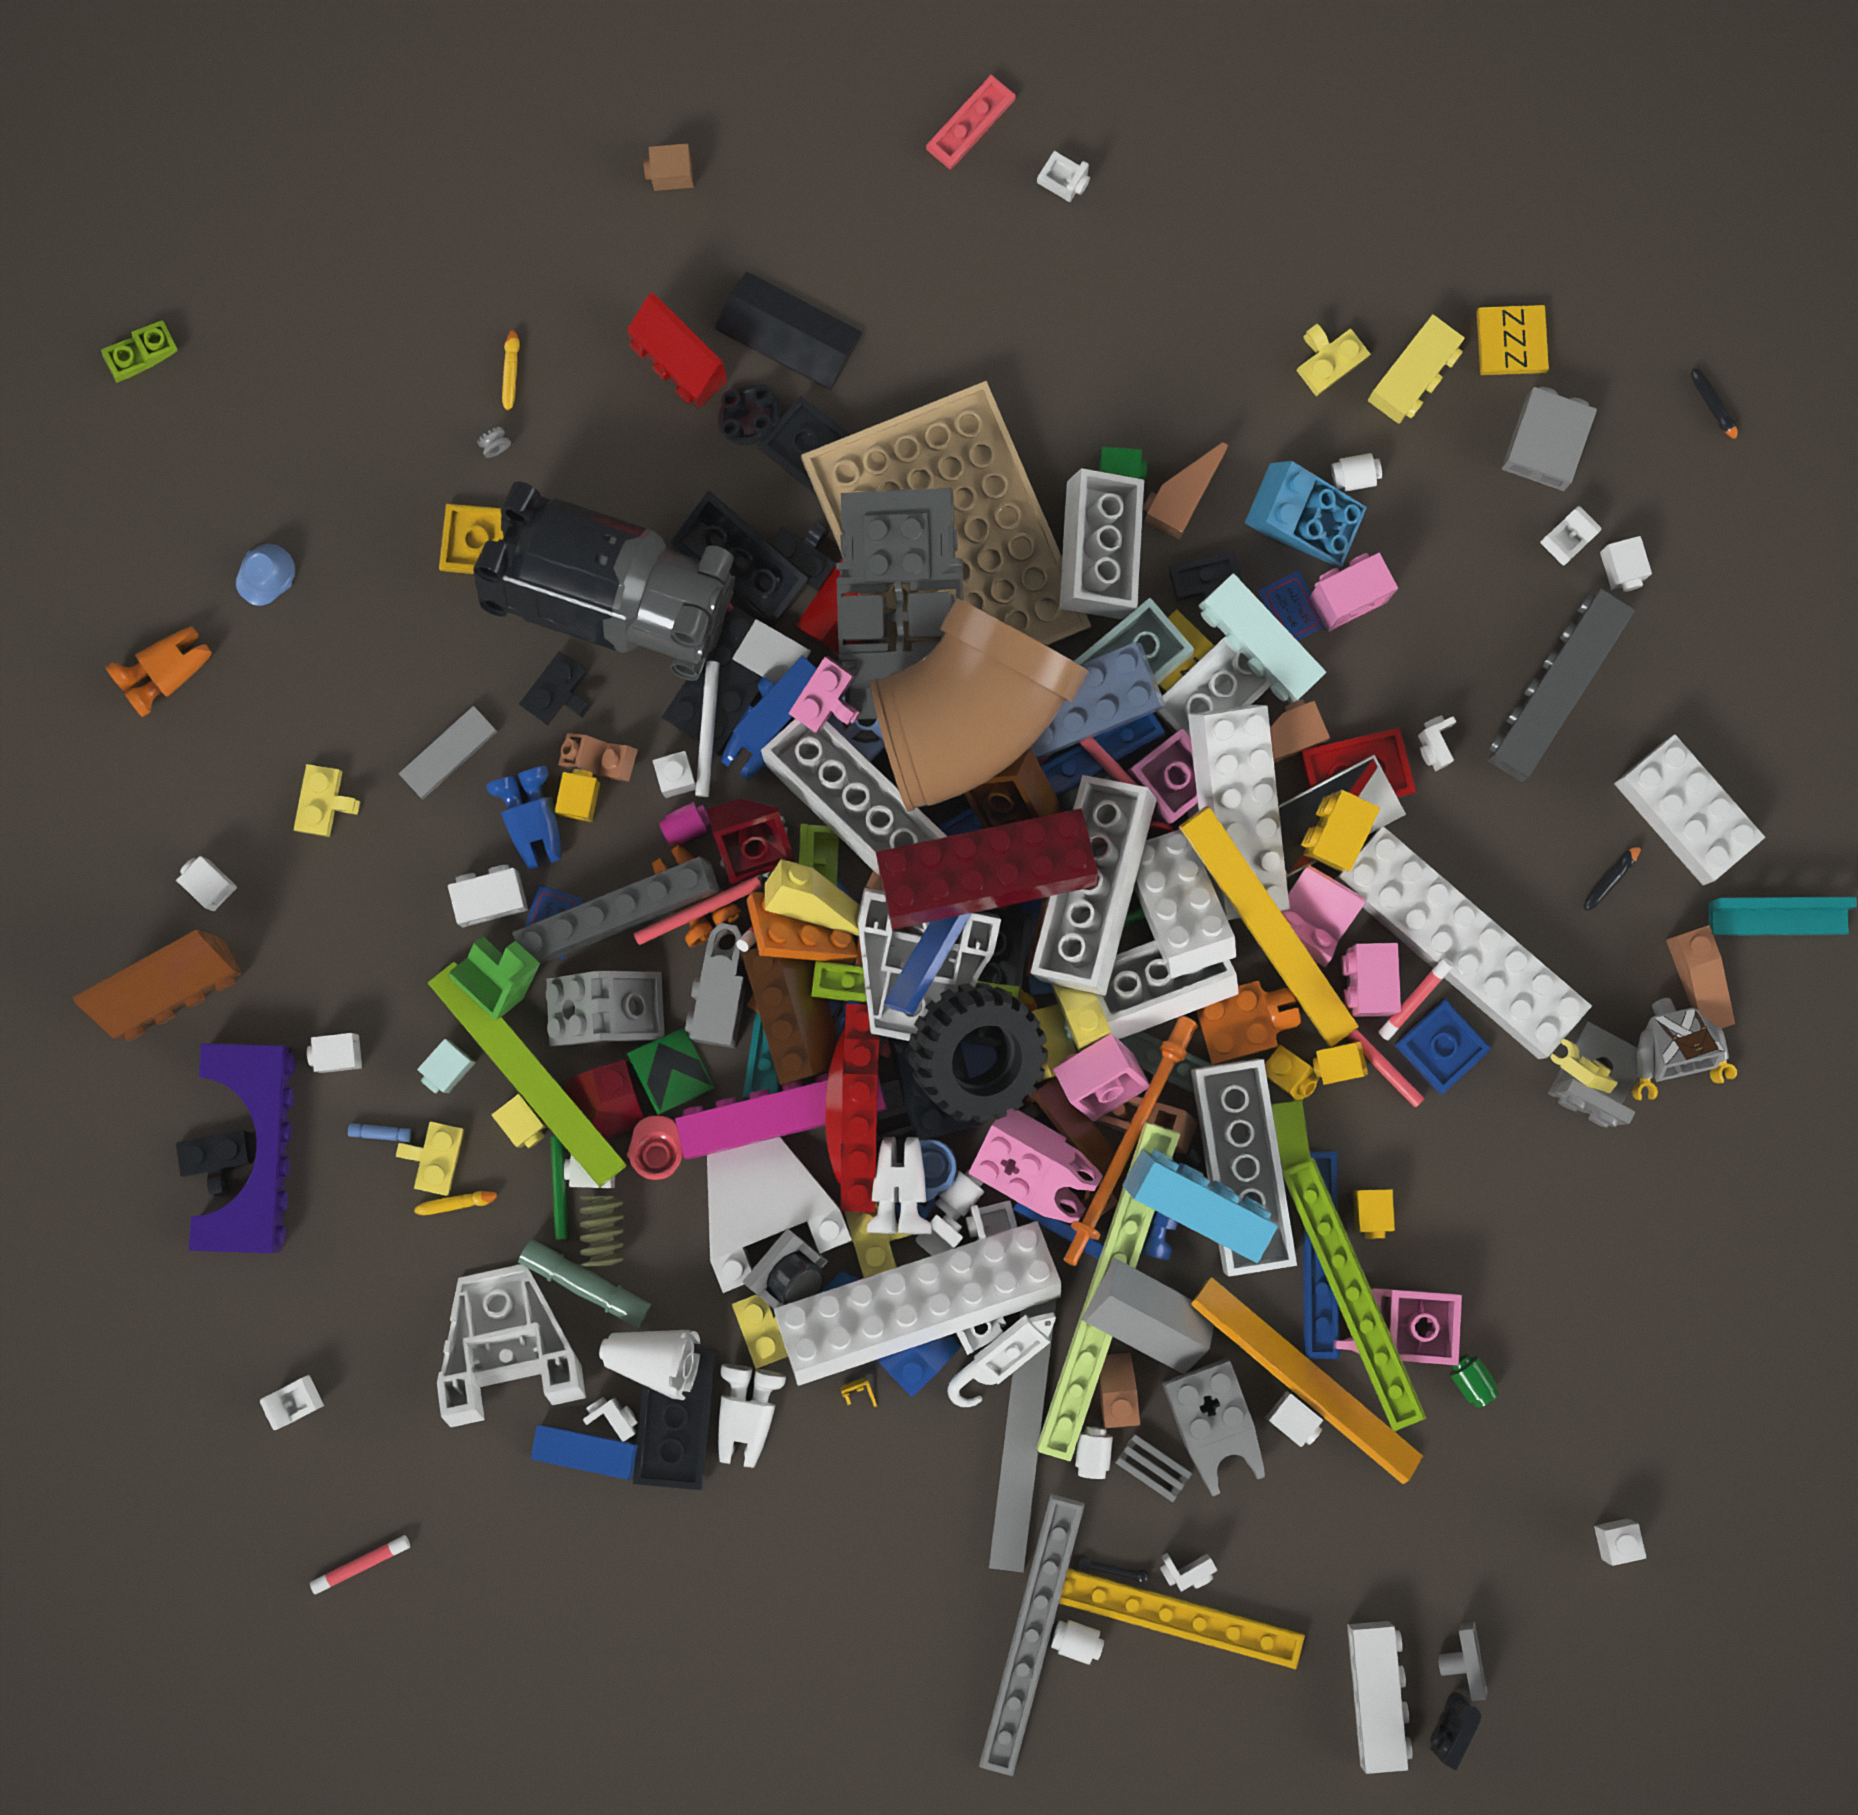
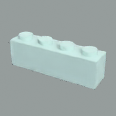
(1261, 639)

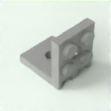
(603, 1007)
(1603, 1107)

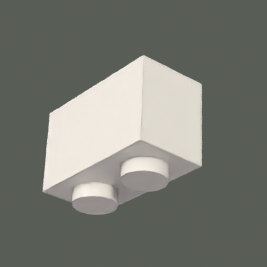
(487, 896)

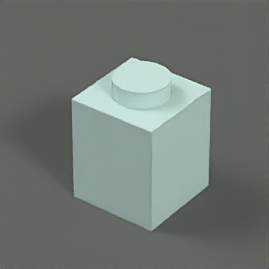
(445, 1067)

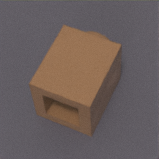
(669, 167)

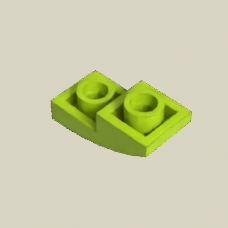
(142, 351)
(1290, 1132)

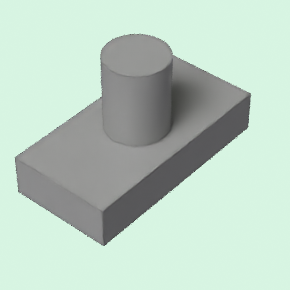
(1466, 1662)

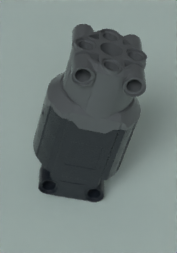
(603, 580)

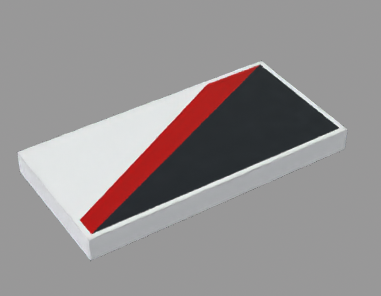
(1298, 814)

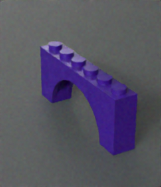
(255, 1215)

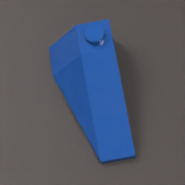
(915, 1365)

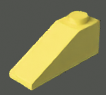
(810, 897)
(1082, 1015)

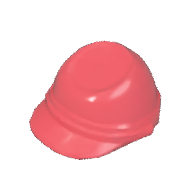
(655, 1147)

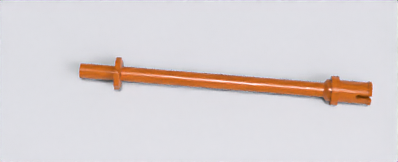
(1173, 1051)

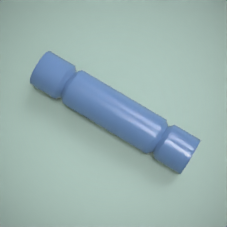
(379, 1132)

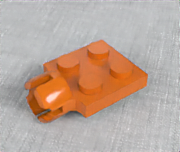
(1247, 1022)

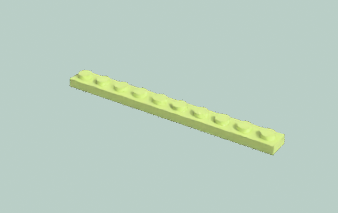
(1089, 1343)

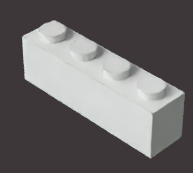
(1378, 1697)

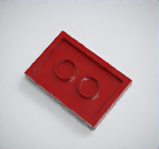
(1387, 746)

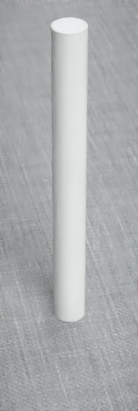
(707, 729)

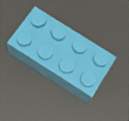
(1199, 1205)

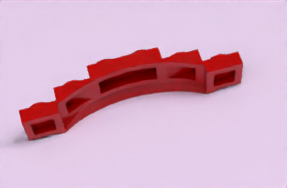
(853, 1110)

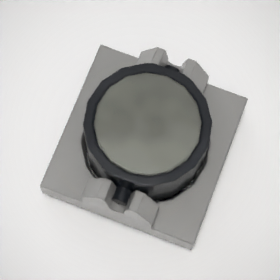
(787, 1272)

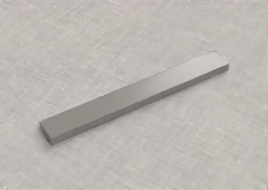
(1020, 1456)
(1031, 1634)

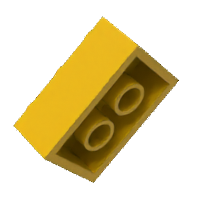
(1340, 830)

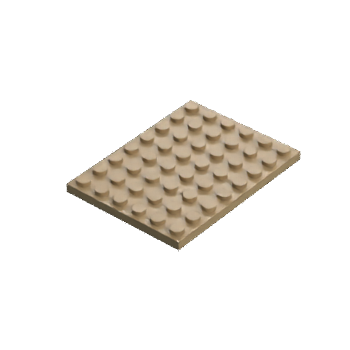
(1001, 531)

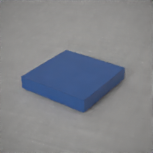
(1442, 1046)

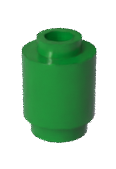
(1474, 1381)

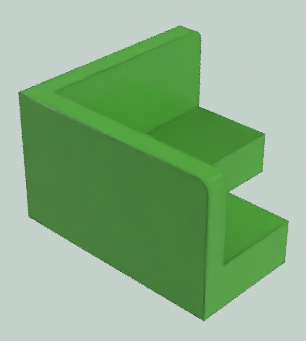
(494, 978)

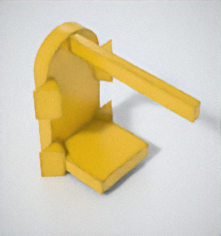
(857, 1384)

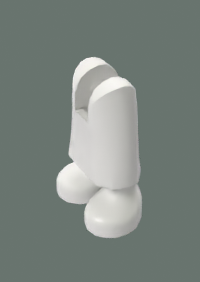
(899, 1184)
(743, 1419)

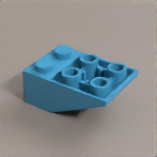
(1305, 513)

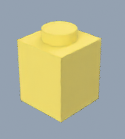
(520, 1122)

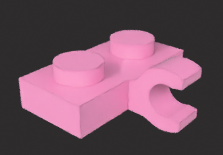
(824, 696)

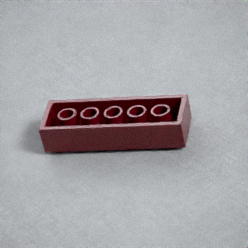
(987, 868)

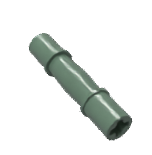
(584, 1283)

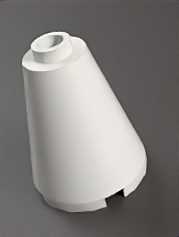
(654, 1358)

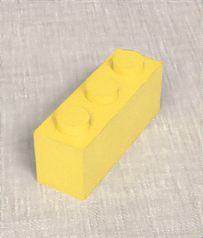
(1417, 370)

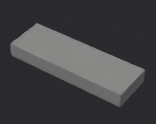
(448, 752)

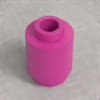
(685, 824)

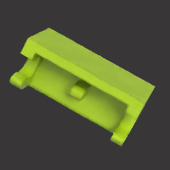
(819, 850)

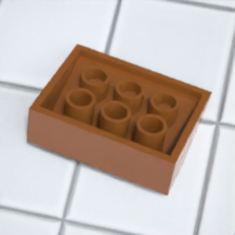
(160, 985)

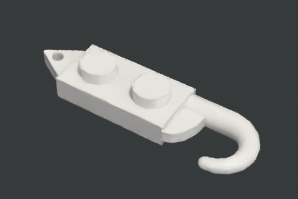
(1003, 1356)

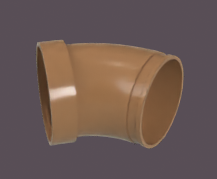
(969, 705)

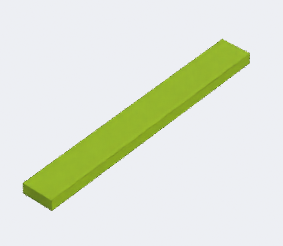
(531, 1081)
(1353, 1295)

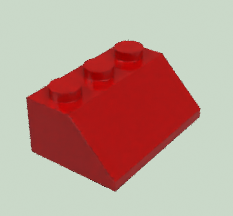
(676, 352)

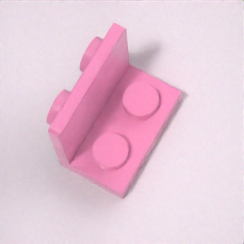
(1321, 912)

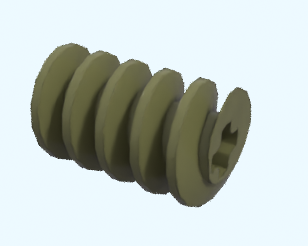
(601, 1230)

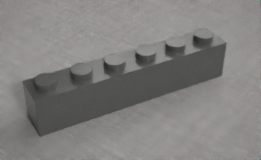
(1560, 685)
(619, 910)

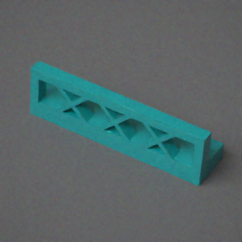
(1780, 916)

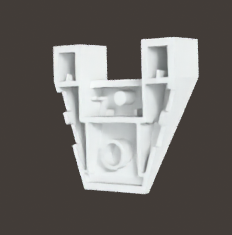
(888, 950)
(759, 1194)
(501, 1335)

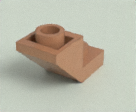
(598, 757)

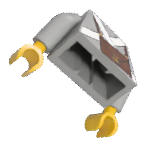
(1679, 1046)

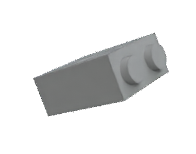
(1549, 438)

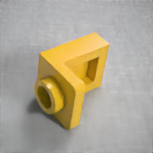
(1291, 1073)

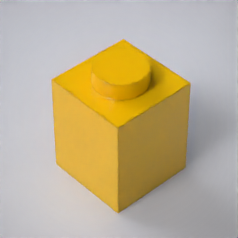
(577, 795)
(1340, 1063)
(1373, 1212)

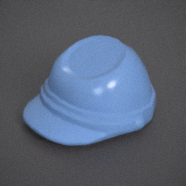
(265, 574)
(938, 1165)

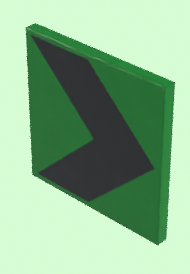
(670, 1071)

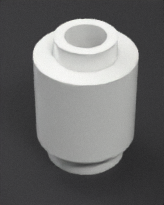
(1356, 472)
(961, 1195)
(1093, 1453)
(1077, 1641)

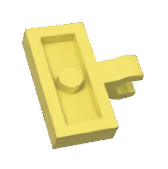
(1331, 359)
(320, 801)
(1585, 1070)
(436, 1159)
(872, 1249)
(760, 1330)

